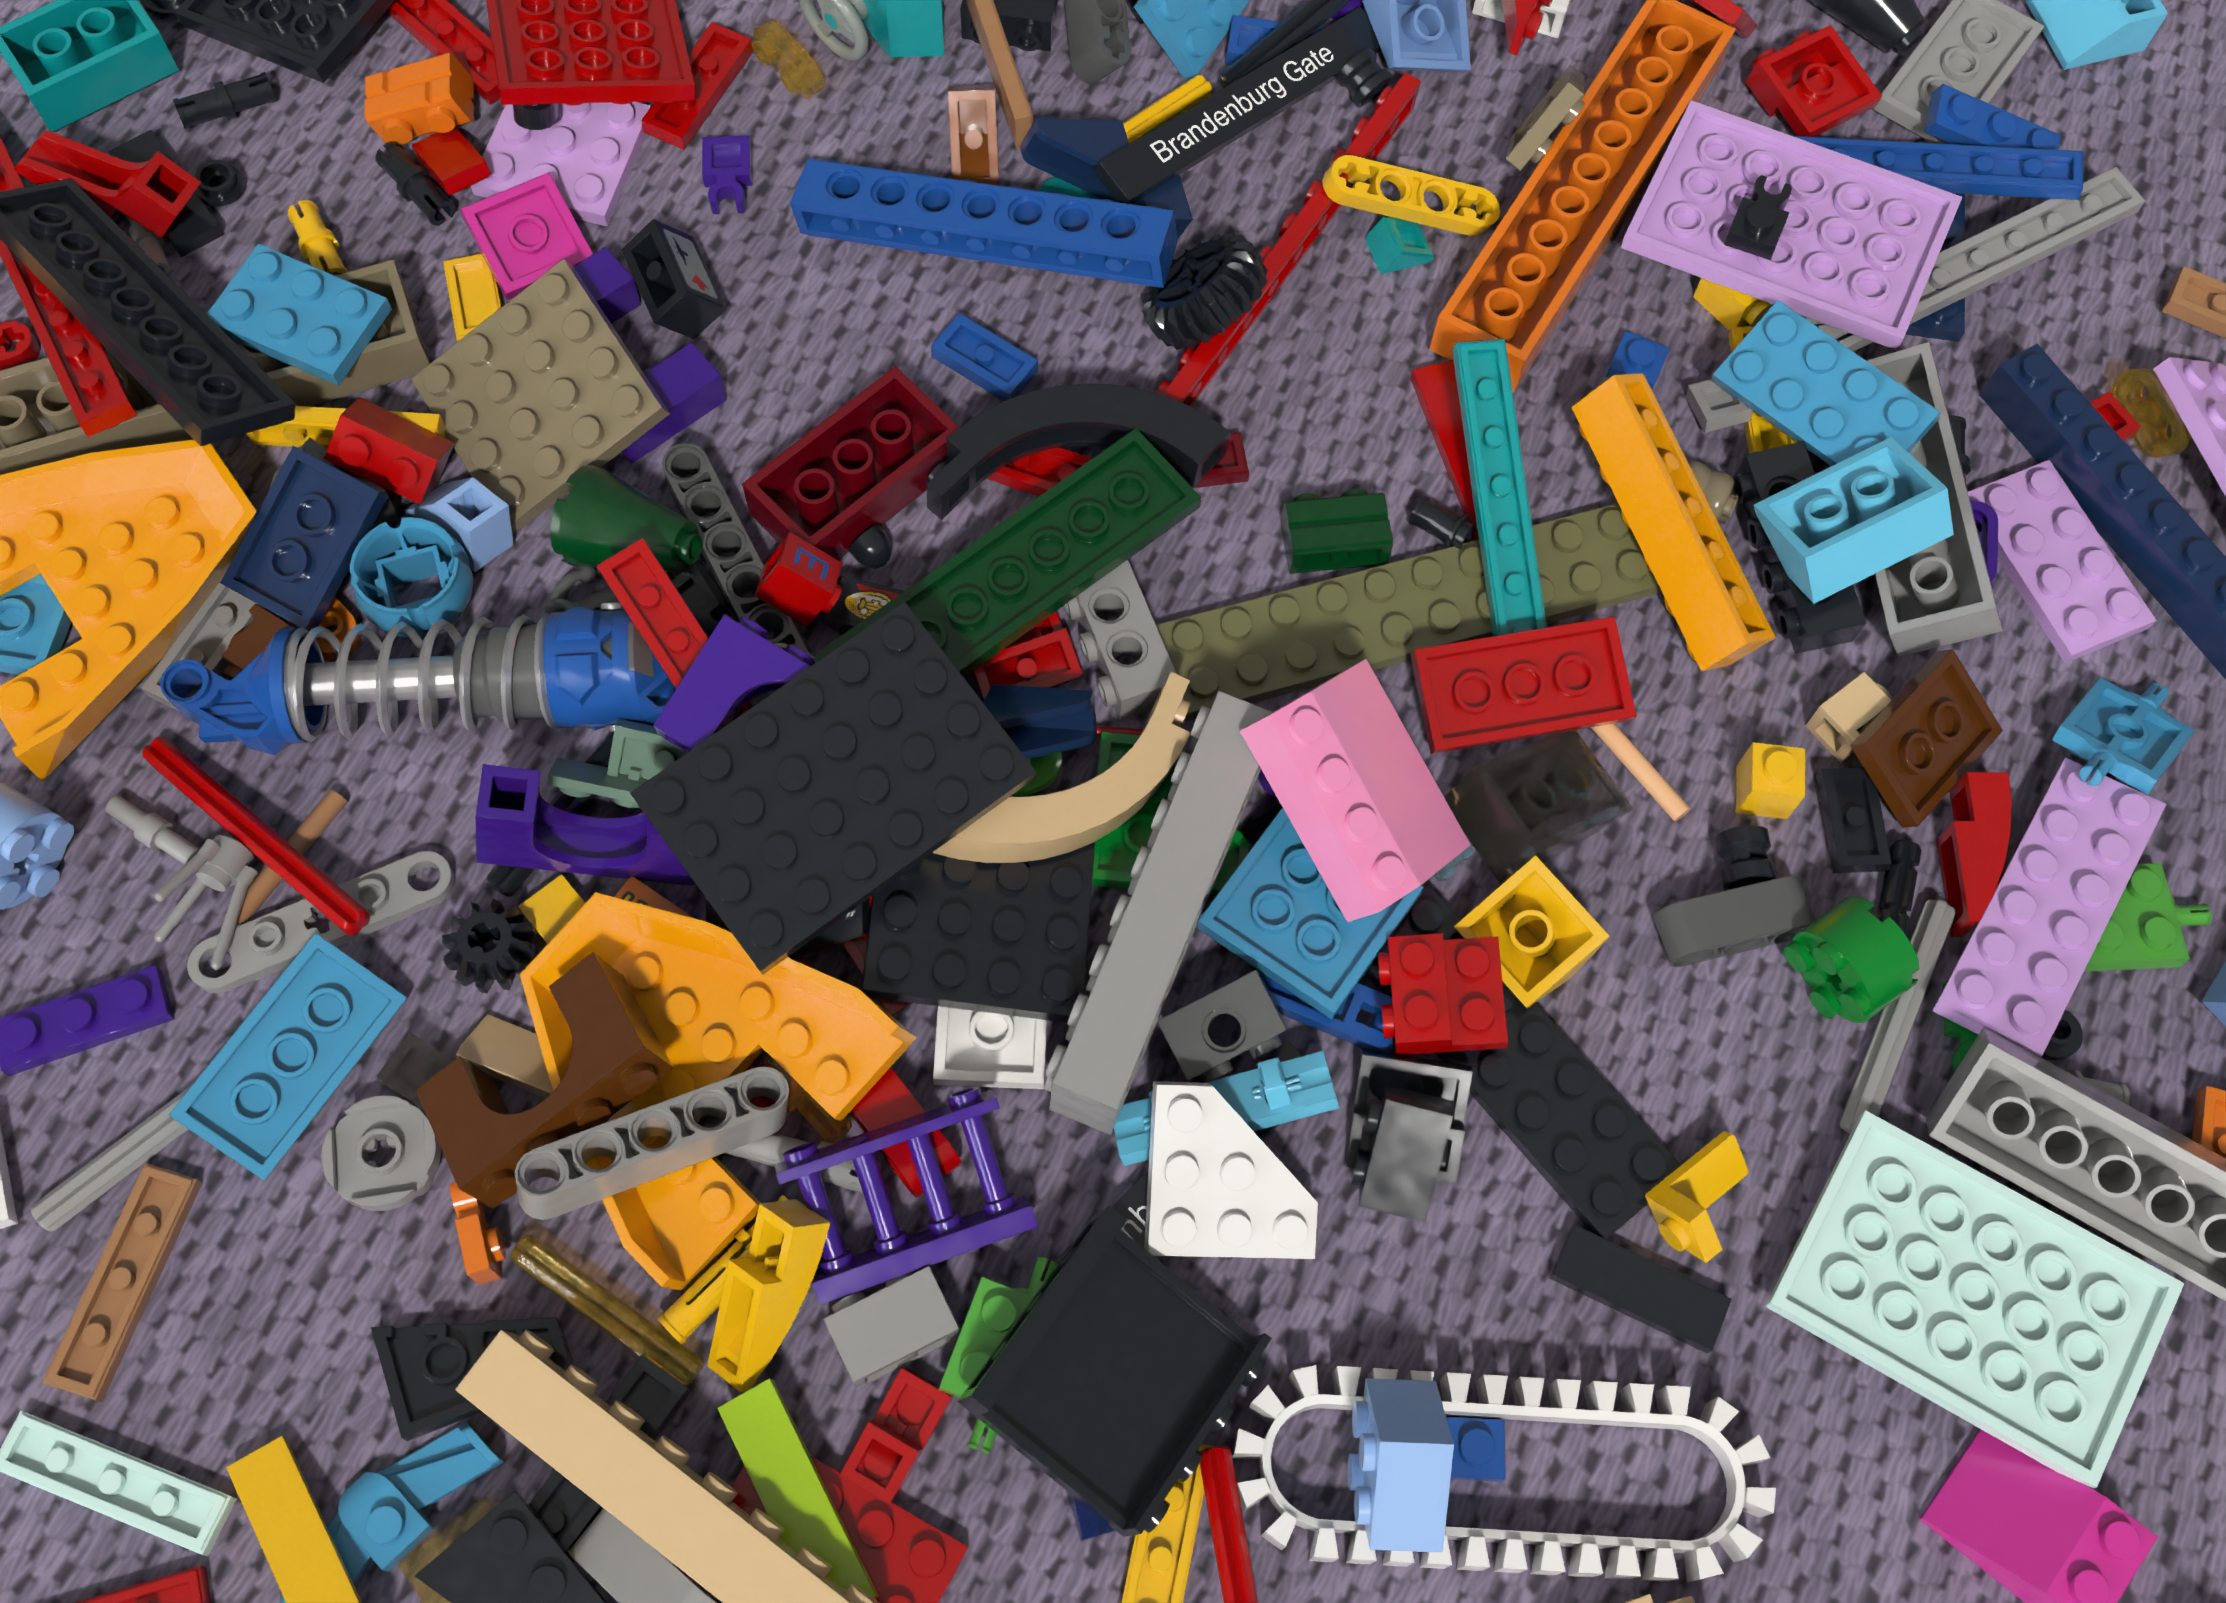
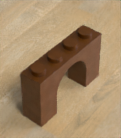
(609, 1066)

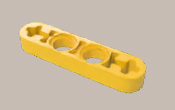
(1411, 188)

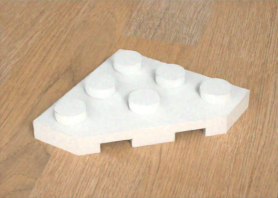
(1218, 1184)

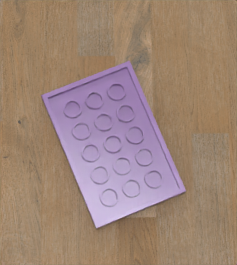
(1853, 235)

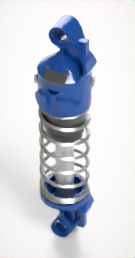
(566, 669)

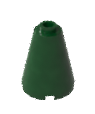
(610, 515)

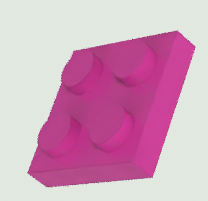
(525, 233)

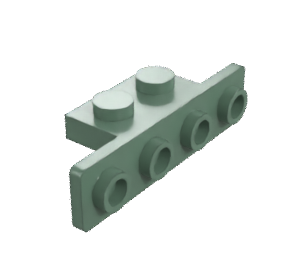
(634, 759)

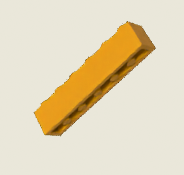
(1672, 522)

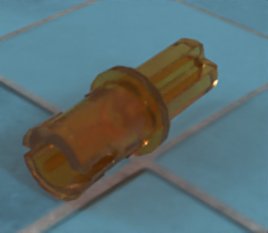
(800, 1100)

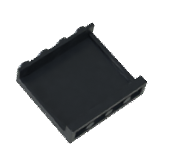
(1115, 1377)

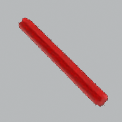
(257, 836)

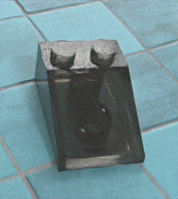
(1535, 802)

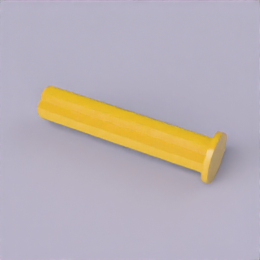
(1167, 107)

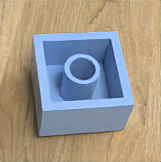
(1401, 1465)

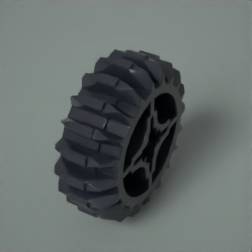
(1205, 291)

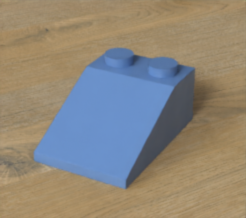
(1421, 34)

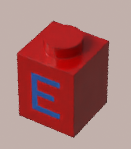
(799, 580)

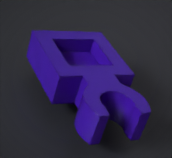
(726, 169)

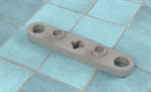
(278, 937)

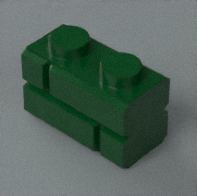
(1336, 531)

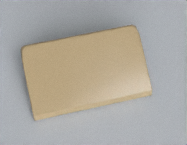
(507, 1055)

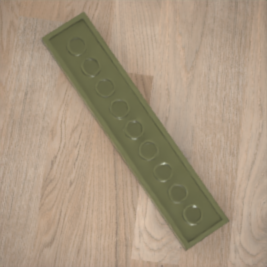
(1393, 608)

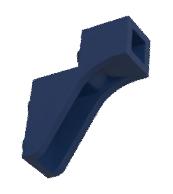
(1074, 149)
(1044, 718)

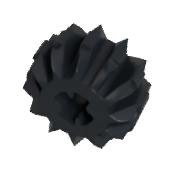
(468, 949)

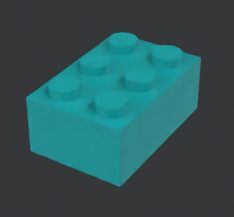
(83, 56)

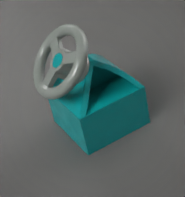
(898, 26)

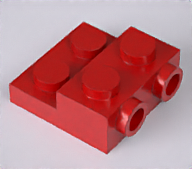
(1812, 83)
(1443, 994)

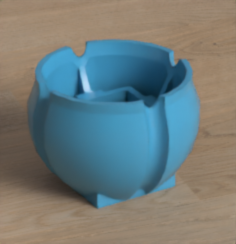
(405, 555)

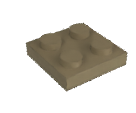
(1558, 105)

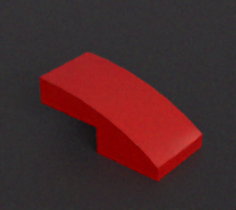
(896, 1435)

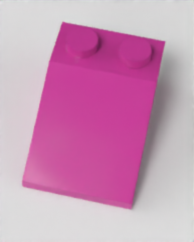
(2036, 1527)

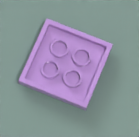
(584, 152)

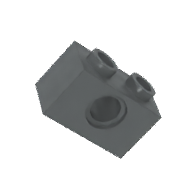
(1190, 1027)

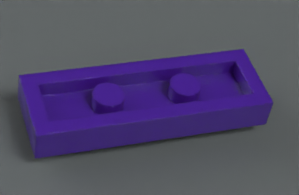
(83, 1020)

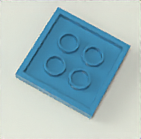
(1289, 925)

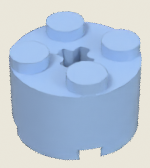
(30, 847)

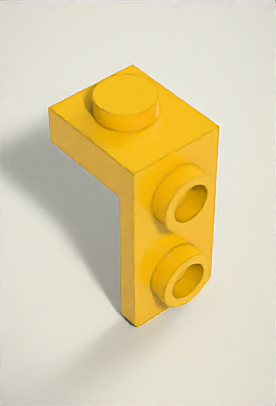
(1685, 1194)

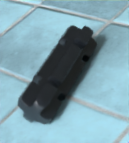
(1900, 883)

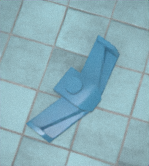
(382, 1510)

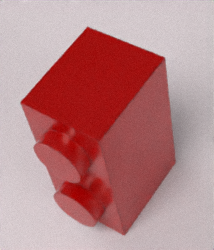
(388, 450)

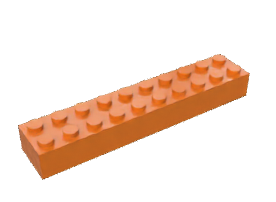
(1584, 185)

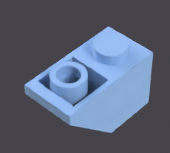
(470, 515)

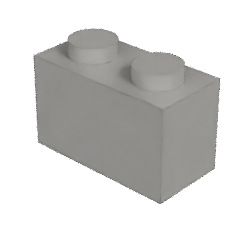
(891, 1326)

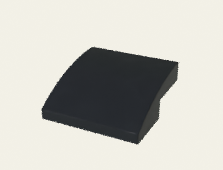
(1416, 1074)

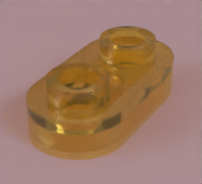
(796, 67)
(2151, 414)

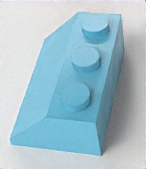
(1855, 519)

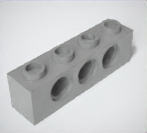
(1127, 687)

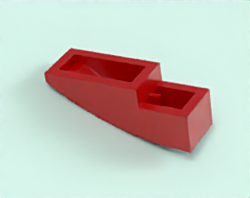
(1975, 845)

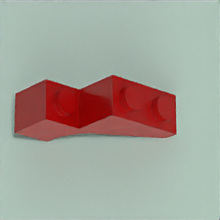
(144, 191)

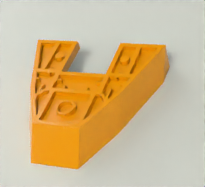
(131, 556)
(713, 1022)

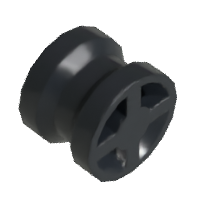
(1364, 77)

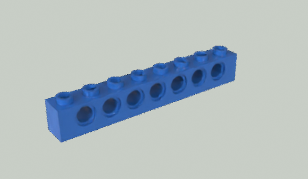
(986, 222)

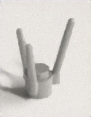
(221, 864)

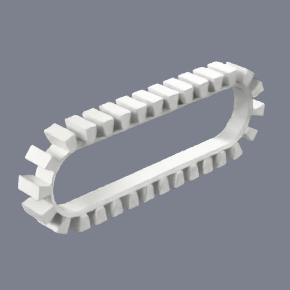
(1510, 1556)

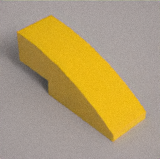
(766, 1290)

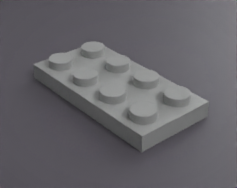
(1967, 48)

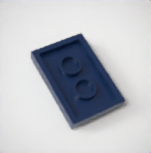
(303, 539)

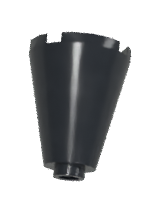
(1882, 22)

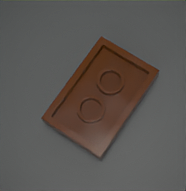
(1926, 738)

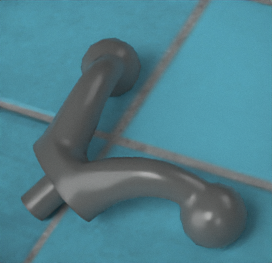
(558, 599)

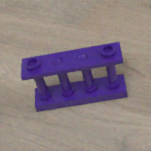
(947, 1233)

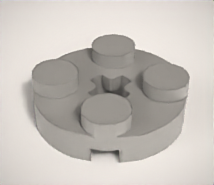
(357, 1134)

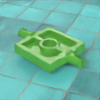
(2147, 926)
(986, 1324)

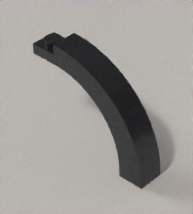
(1072, 418)

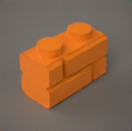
(419, 99)

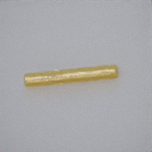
(606, 1309)

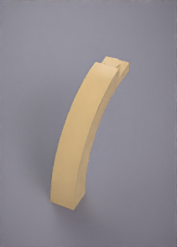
(1072, 818)

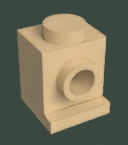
(1848, 715)

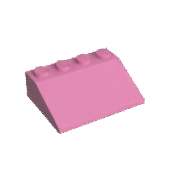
(1356, 791)

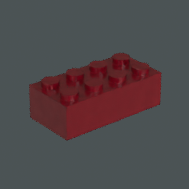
(853, 467)

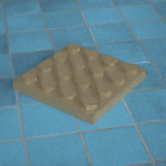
(540, 394)

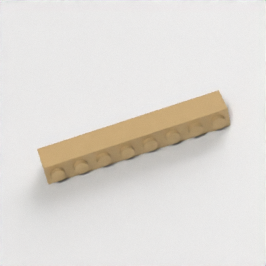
(644, 1480)

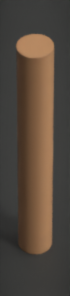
(301, 840)

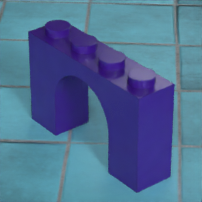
(683, 381)
(725, 677)
(527, 832)

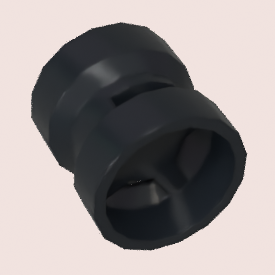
(1745, 856)

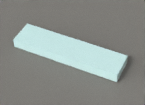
(115, 1483)

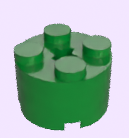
(1853, 961)

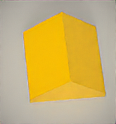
(1539, 931)

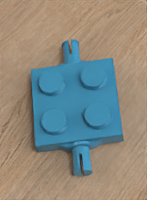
(2123, 735)

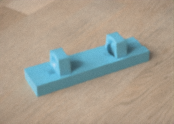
(1291, 1087)

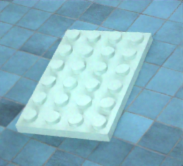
(1977, 1298)

